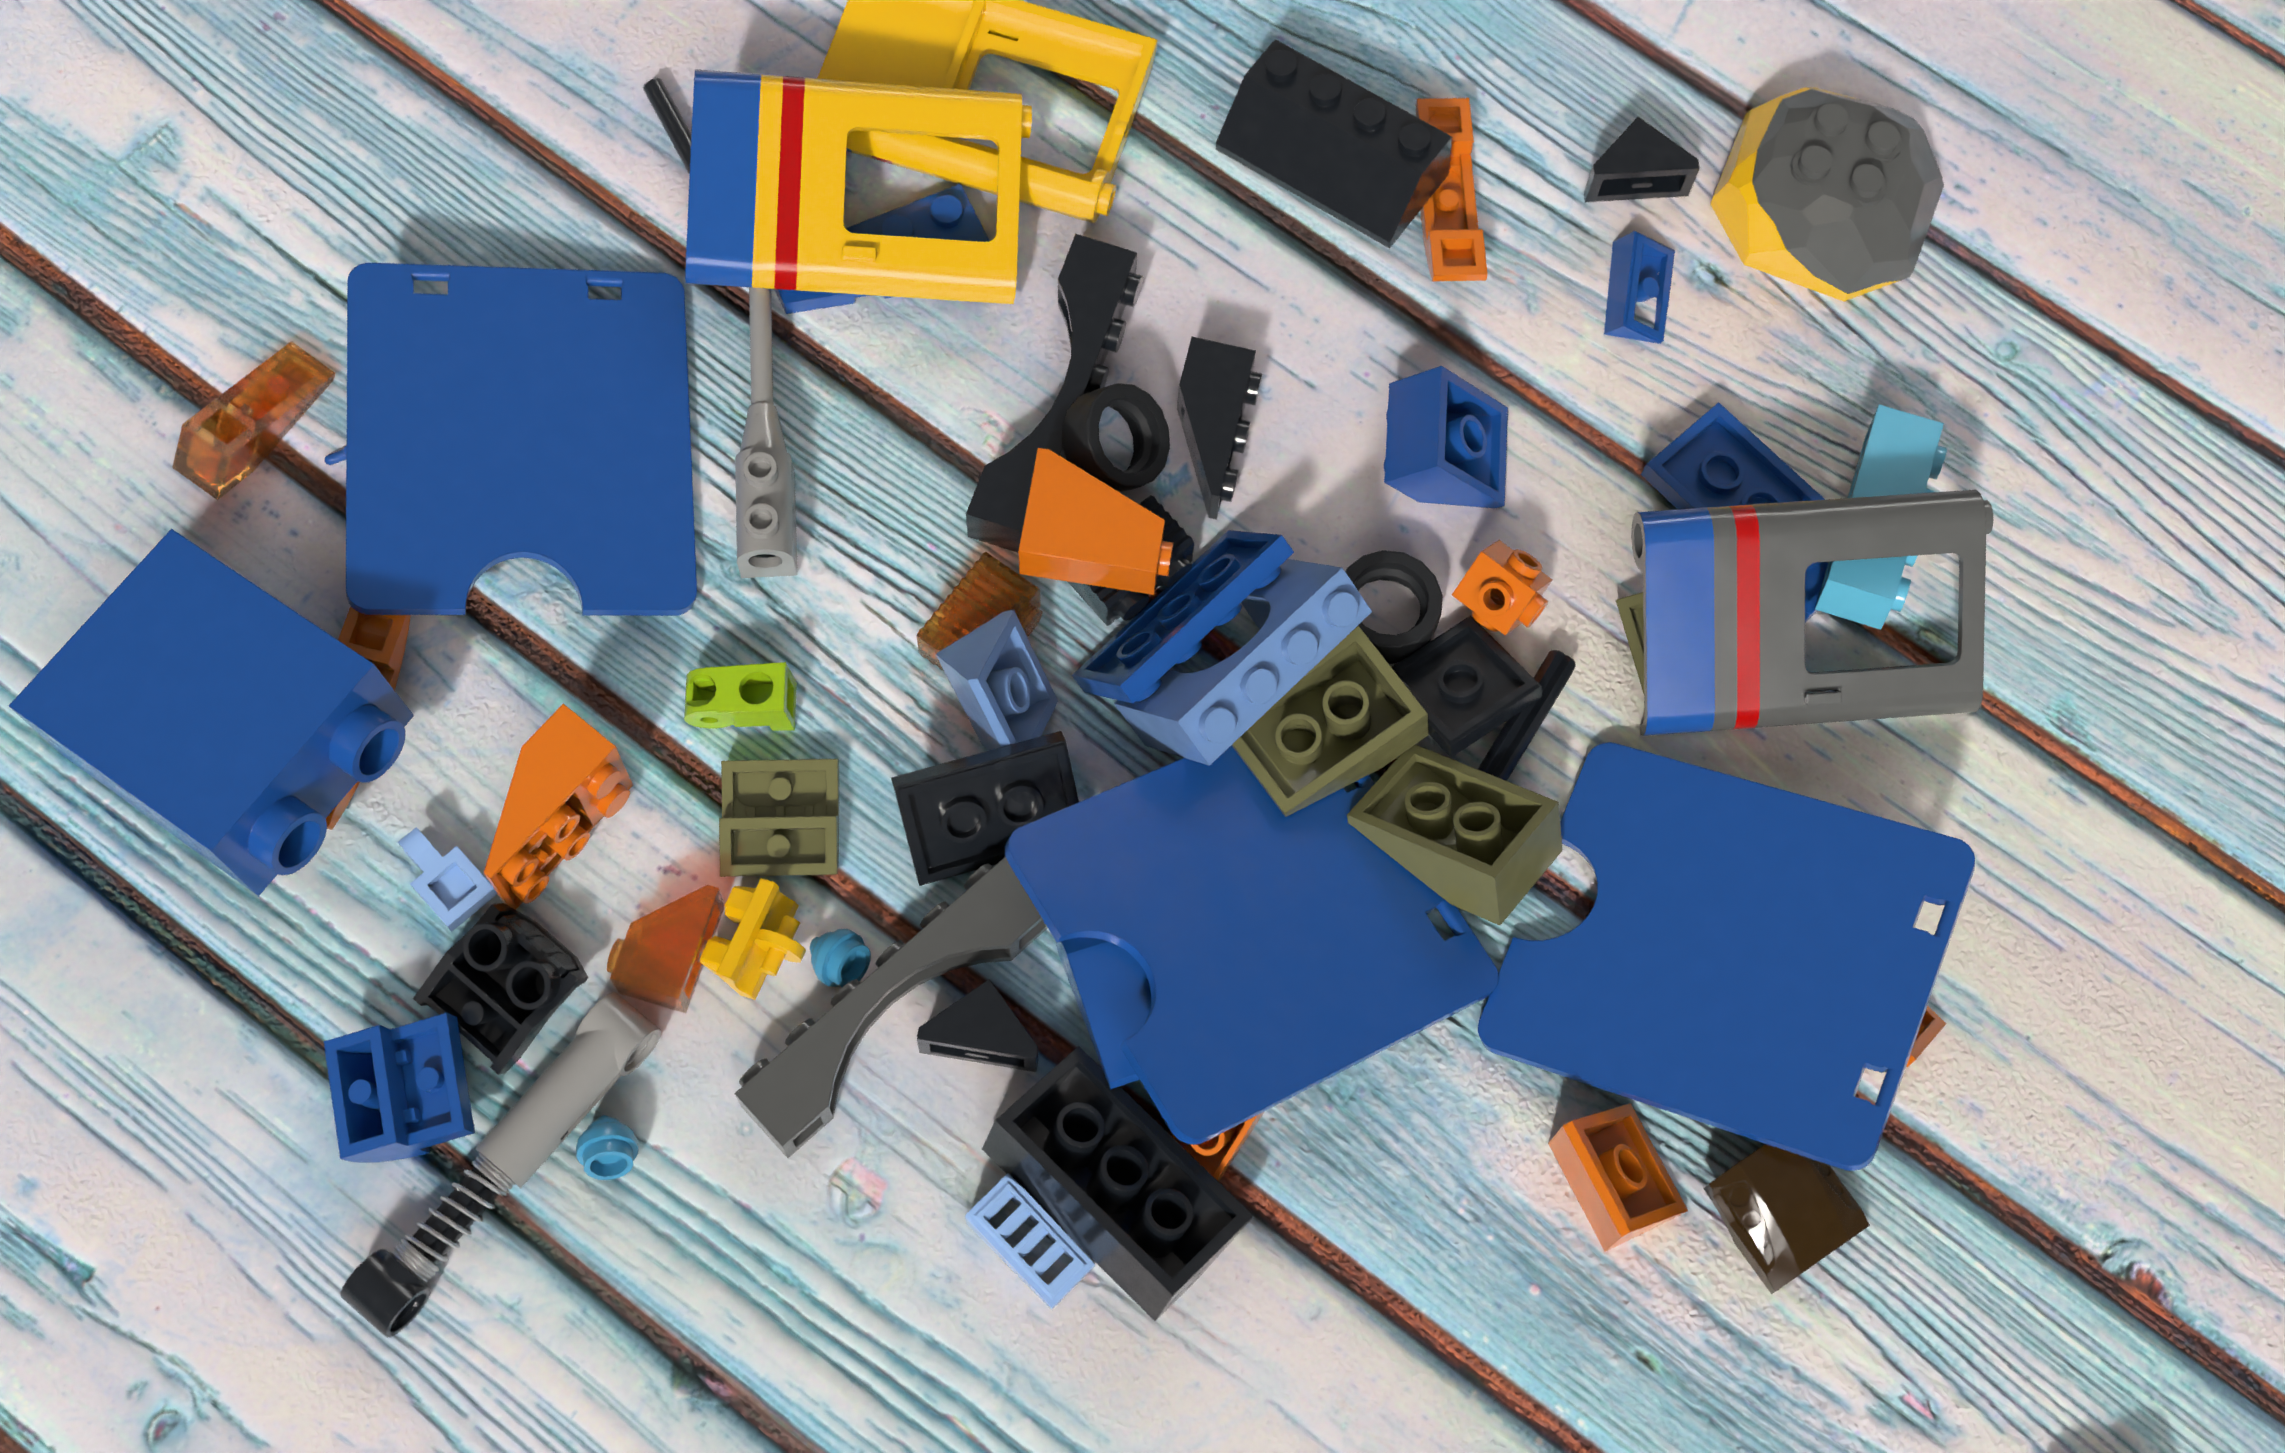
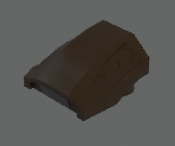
(1785, 1212)

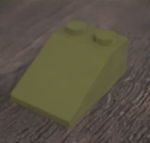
(1333, 727)
(1461, 831)

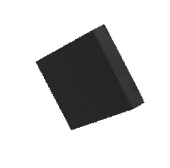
(970, 806)

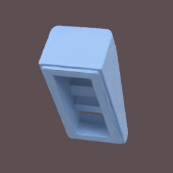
(992, 1203)

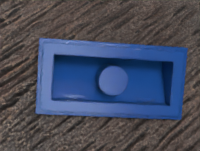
(1636, 279)

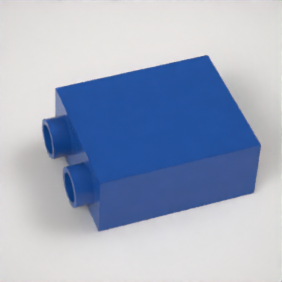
(217, 712)

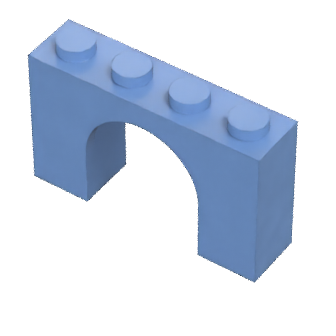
(1299, 623)

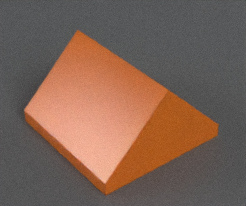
(1616, 1175)

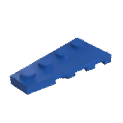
(937, 216)

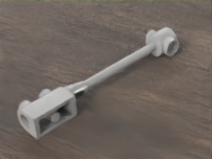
(763, 465)

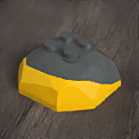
(1829, 192)

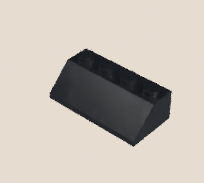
(1334, 143)
(1116, 1182)

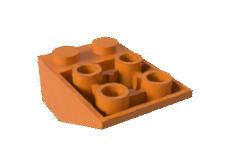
(556, 796)

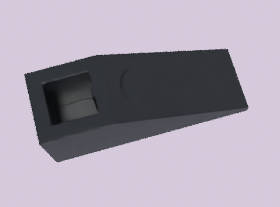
(1211, 406)

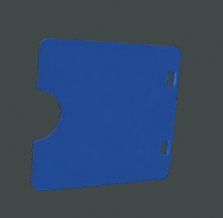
(514, 432)
(1261, 935)
(1735, 954)

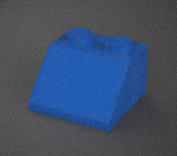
(1445, 441)

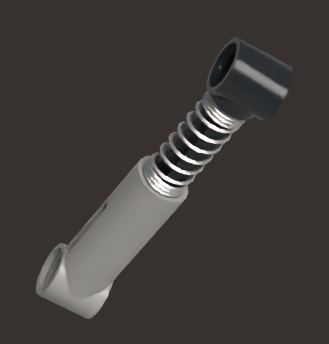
(607, 1045)

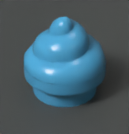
(839, 957)
(607, 1149)

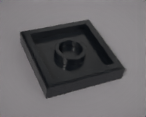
(1466, 685)

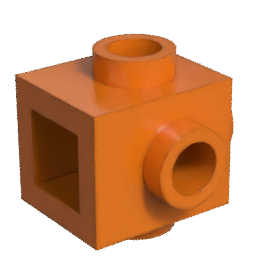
(1504, 588)

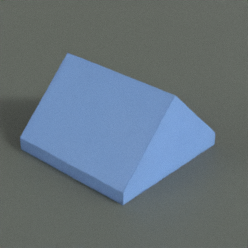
(1000, 682)

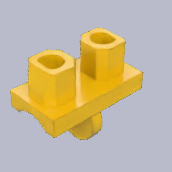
(760, 939)

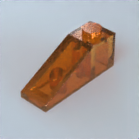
(249, 420)

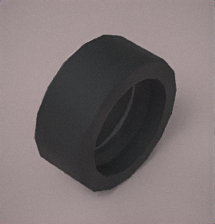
(1145, 423)
(1413, 575)

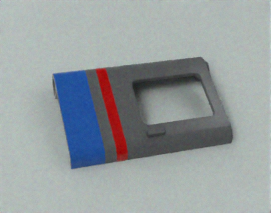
(1732, 610)

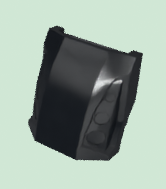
(502, 983)

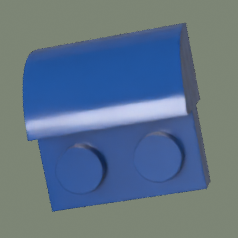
(398, 1089)

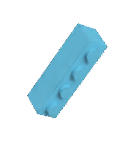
(1894, 460)

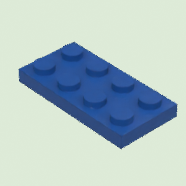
(1727, 465)
(1182, 615)

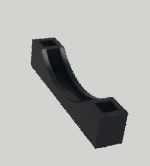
(1091, 297)

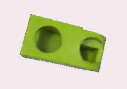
(741, 696)

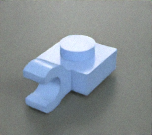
(449, 882)

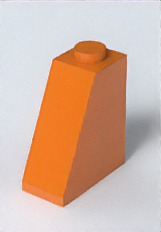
(1089, 531)

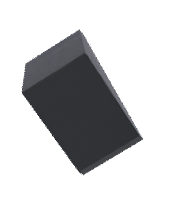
(1642, 167)
(980, 1031)

